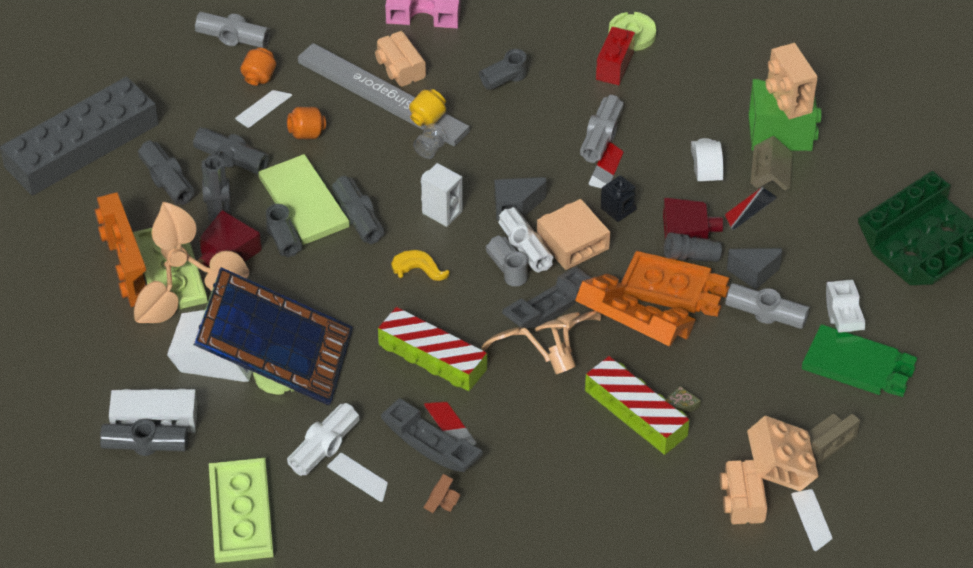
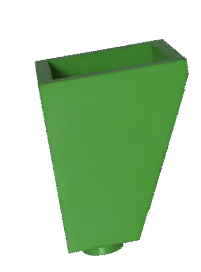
(769, 121)

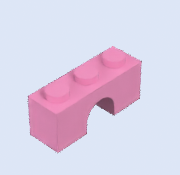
(445, 12)

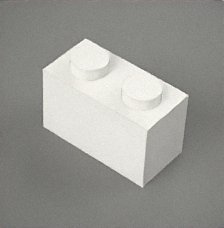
(441, 194)

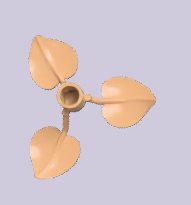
(169, 231)
(559, 354)

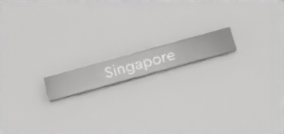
(373, 89)

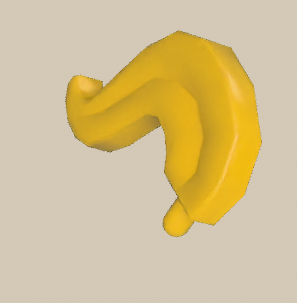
(412, 259)

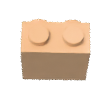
(791, 81)
(573, 234)
(782, 453)

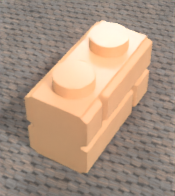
(400, 59)
(744, 493)

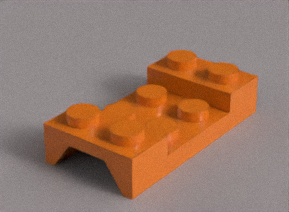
(119, 236)
(605, 296)

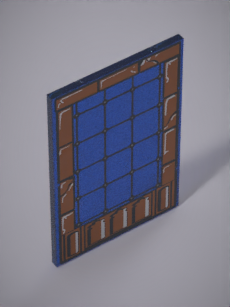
(273, 336)

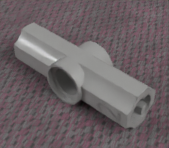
(232, 29)
(602, 128)
(767, 305)

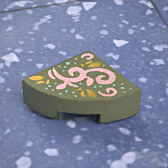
(683, 400)

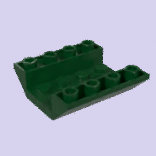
(914, 224)

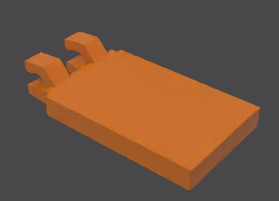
(675, 284)

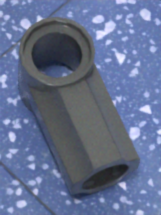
(511, 68)
(282, 230)

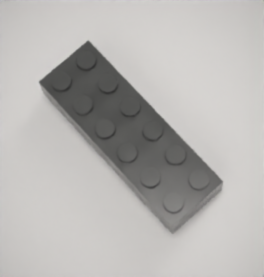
(79, 135)

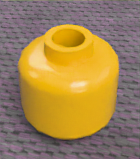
(427, 107)

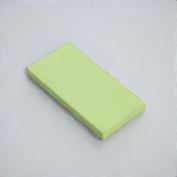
(307, 198)
(185, 278)
(240, 510)

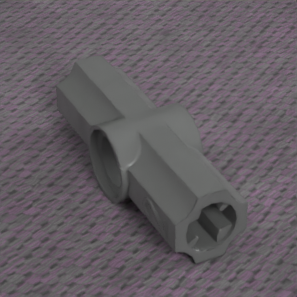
(231, 149)
(166, 172)
(215, 186)
(358, 209)
(144, 437)

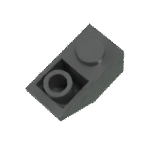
(519, 193)

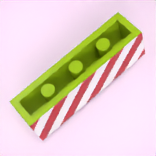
(432, 349)
(637, 405)

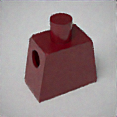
(689, 218)
(229, 235)

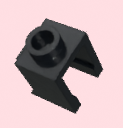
(618, 198)

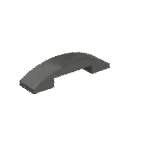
(549, 303)
(428, 440)

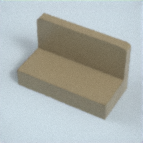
(771, 162)
(832, 435)

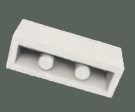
(159, 406)

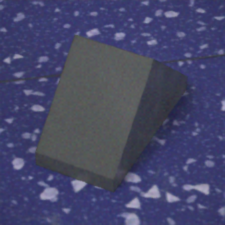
(754, 265)

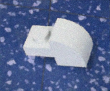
(707, 159)
(844, 306)

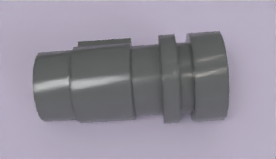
(699, 249)

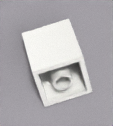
(196, 360)

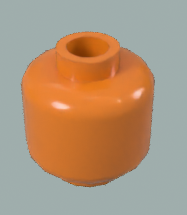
(258, 66)
(306, 122)

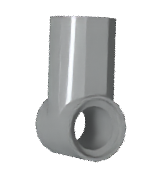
(509, 260)

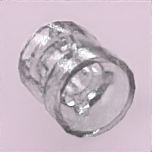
(433, 138)

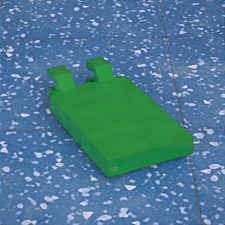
(859, 362)

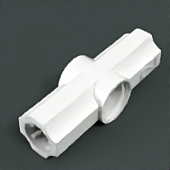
(525, 239)
(323, 439)

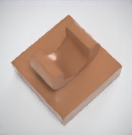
(442, 495)

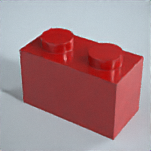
(615, 55)

